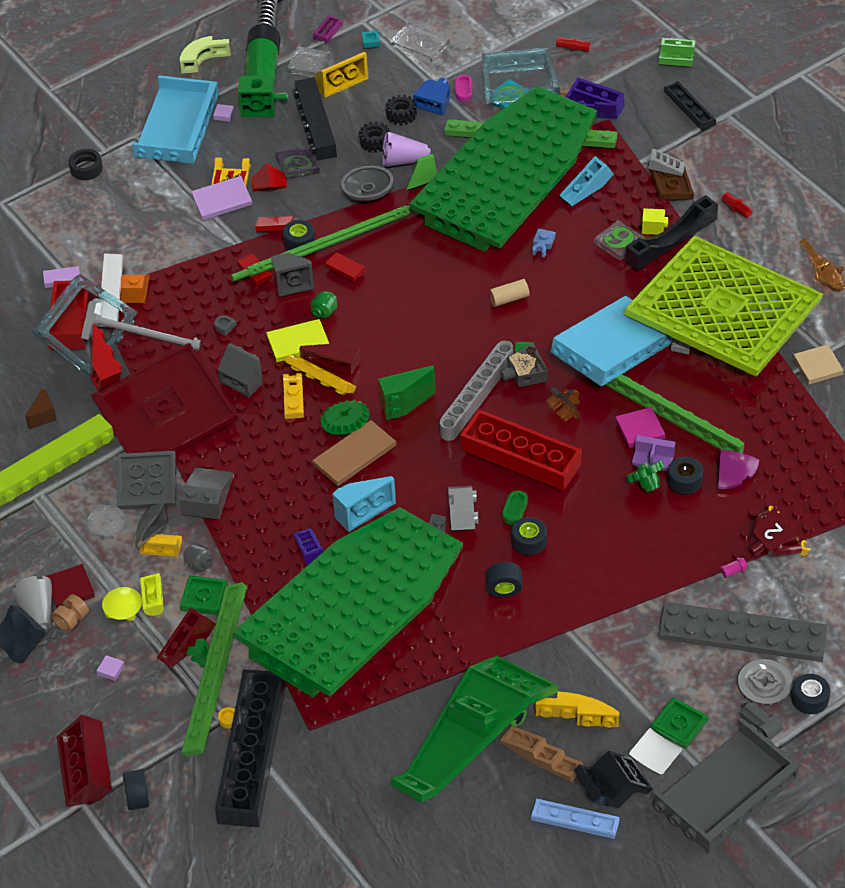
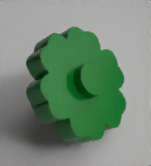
(646, 475)

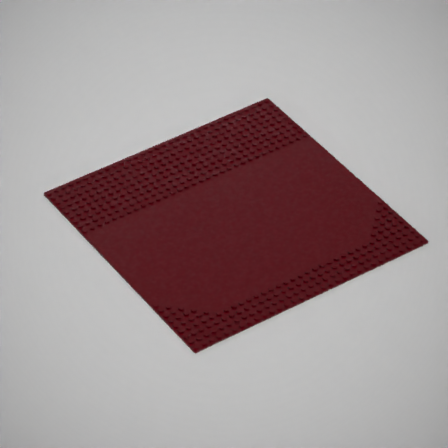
(431, 306)

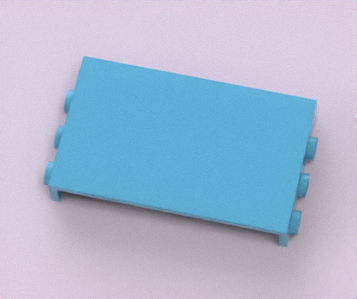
(177, 120)
(608, 343)

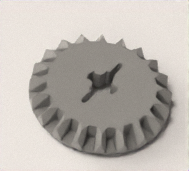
(777, 677)

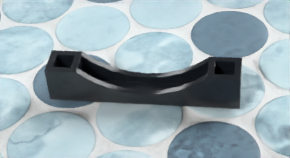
(698, 216)

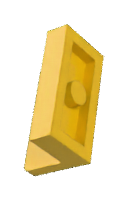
(162, 545)

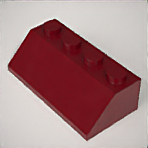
(83, 762)

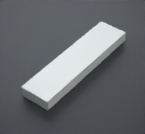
(111, 283)

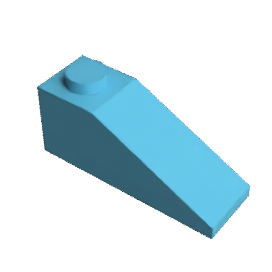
(587, 181)

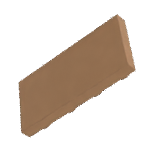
(354, 453)

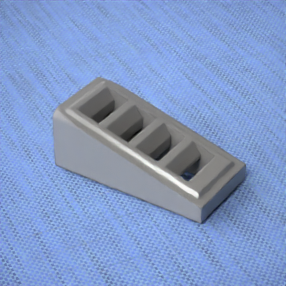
(664, 163)

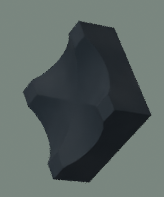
(19, 634)

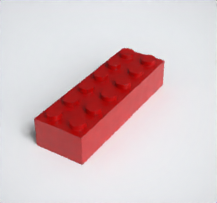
(521, 449)

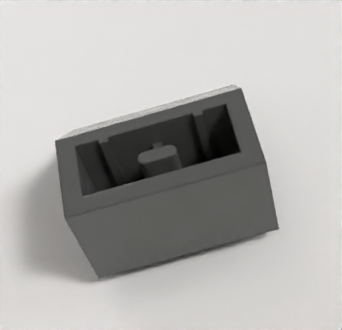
(240, 370)

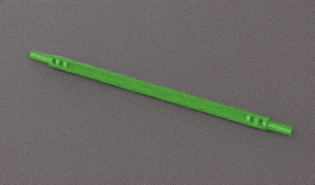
(328, 240)

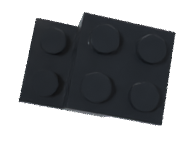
(612, 779)

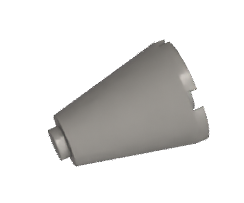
(35, 599)

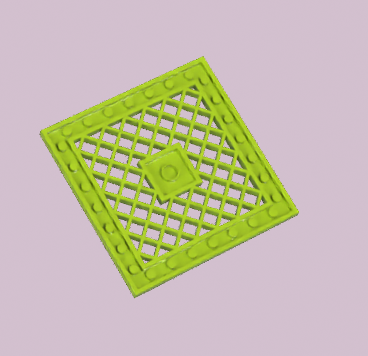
(724, 305)

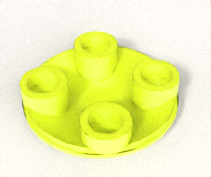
(122, 603)

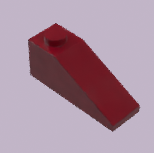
(333, 356)
(191, 628)

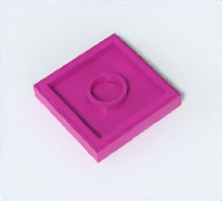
(639, 423)

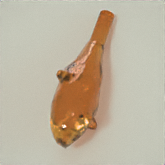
(826, 271)

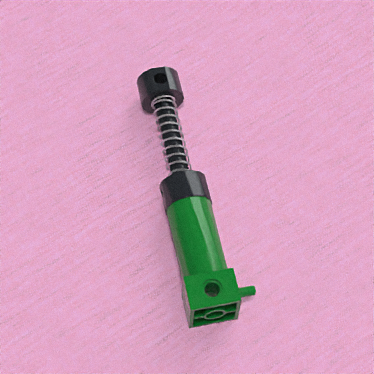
(257, 86)

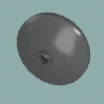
(367, 183)

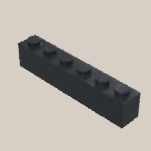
(314, 119)

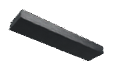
(690, 105)

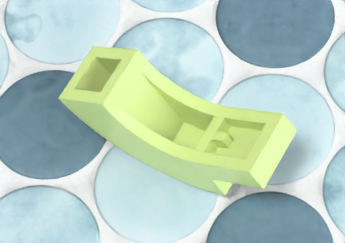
(201, 50)

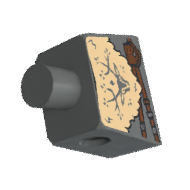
(526, 367)

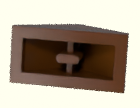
(41, 411)

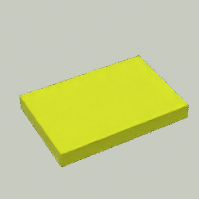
(289, 339)

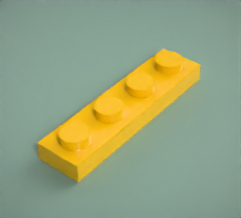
(313, 372)

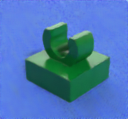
(199, 652)

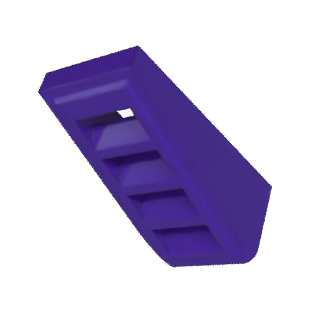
(309, 548)

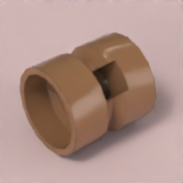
(71, 611)

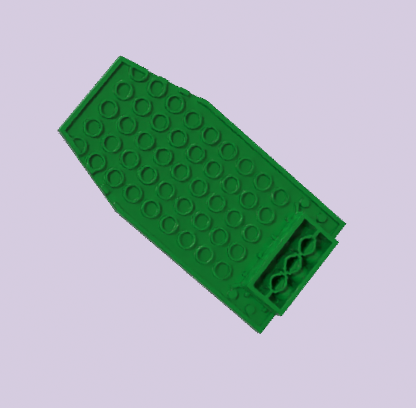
(505, 169)
(349, 602)

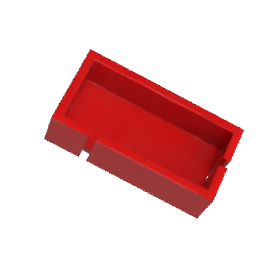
(71, 322)

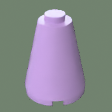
(402, 150)

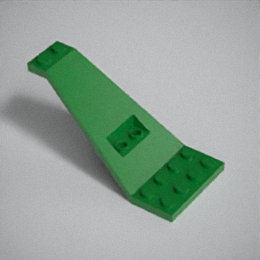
(476, 713)

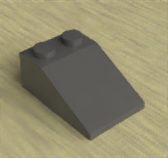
(205, 493)

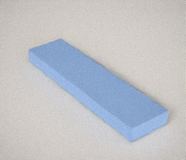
(575, 818)

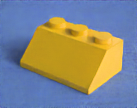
(342, 75)

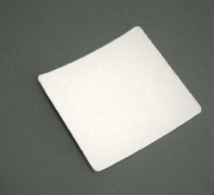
(655, 751)

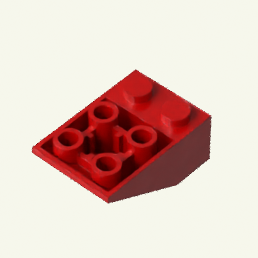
(103, 367)

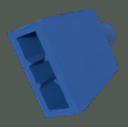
(433, 96)

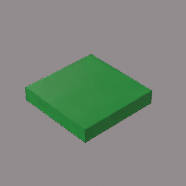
(203, 595)
(679, 723)

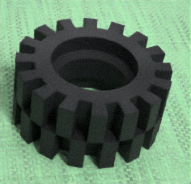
(405, 116)
(370, 131)

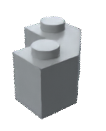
(462, 507)

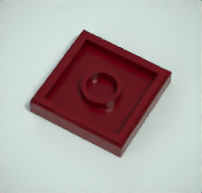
(68, 582)

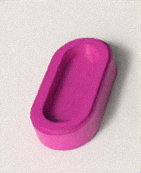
(463, 88)

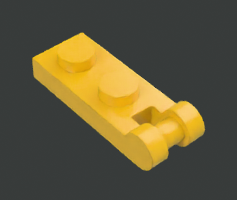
(293, 396)

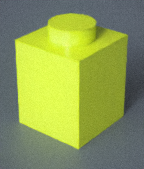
(654, 221)

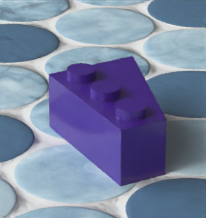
(605, 100)

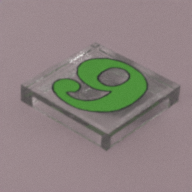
(616, 239)

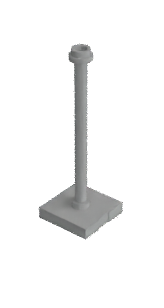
(93, 317)

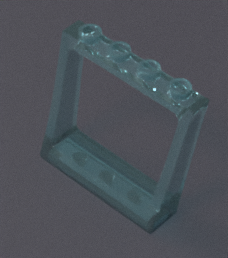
(516, 61)
(79, 281)

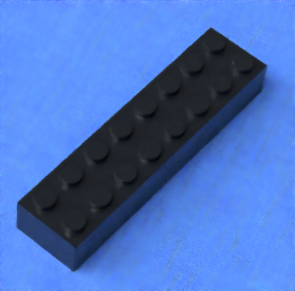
(250, 749)

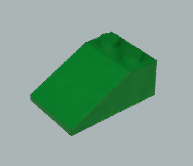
(406, 391)

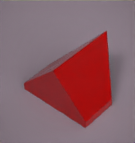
(268, 179)

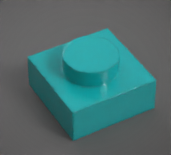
(370, 39)

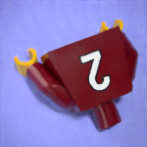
(775, 536)

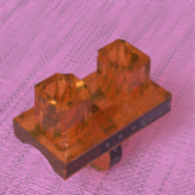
(568, 409)

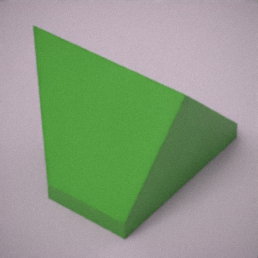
(423, 171)

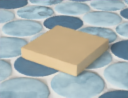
(818, 364)

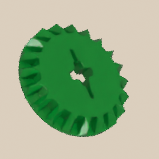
(345, 417)

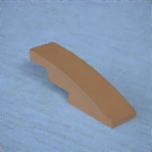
(540, 753)

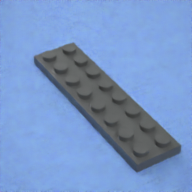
(743, 631)

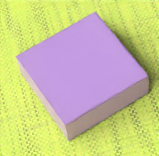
(223, 112)
(110, 668)

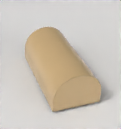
(509, 293)

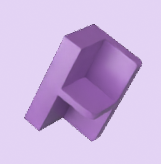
(653, 450)

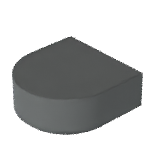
(224, 324)

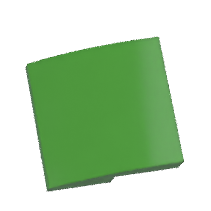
(677, 52)

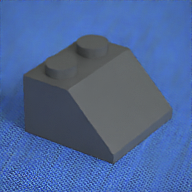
(291, 274)

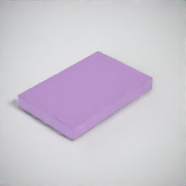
(221, 198)

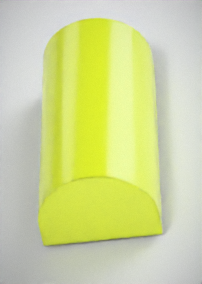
(152, 594)

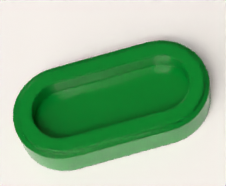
(515, 507)

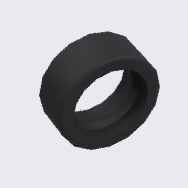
(89, 172)

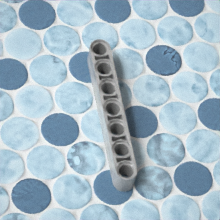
(475, 391)

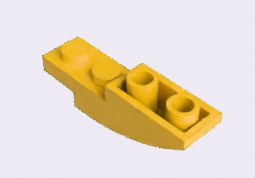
(586, 710)

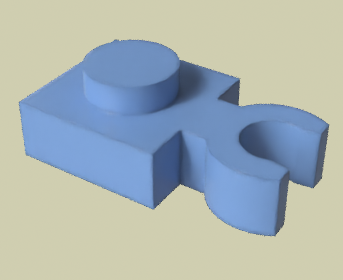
(542, 241)

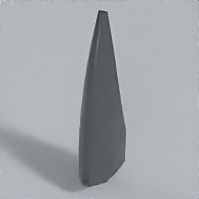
(151, 523)

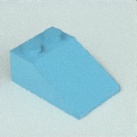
(362, 501)

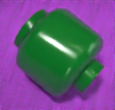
(324, 304)

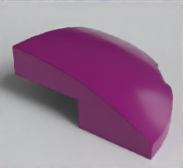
(735, 468)

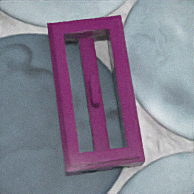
(330, 29)

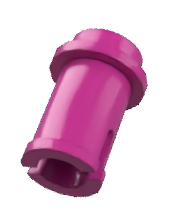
(734, 567)

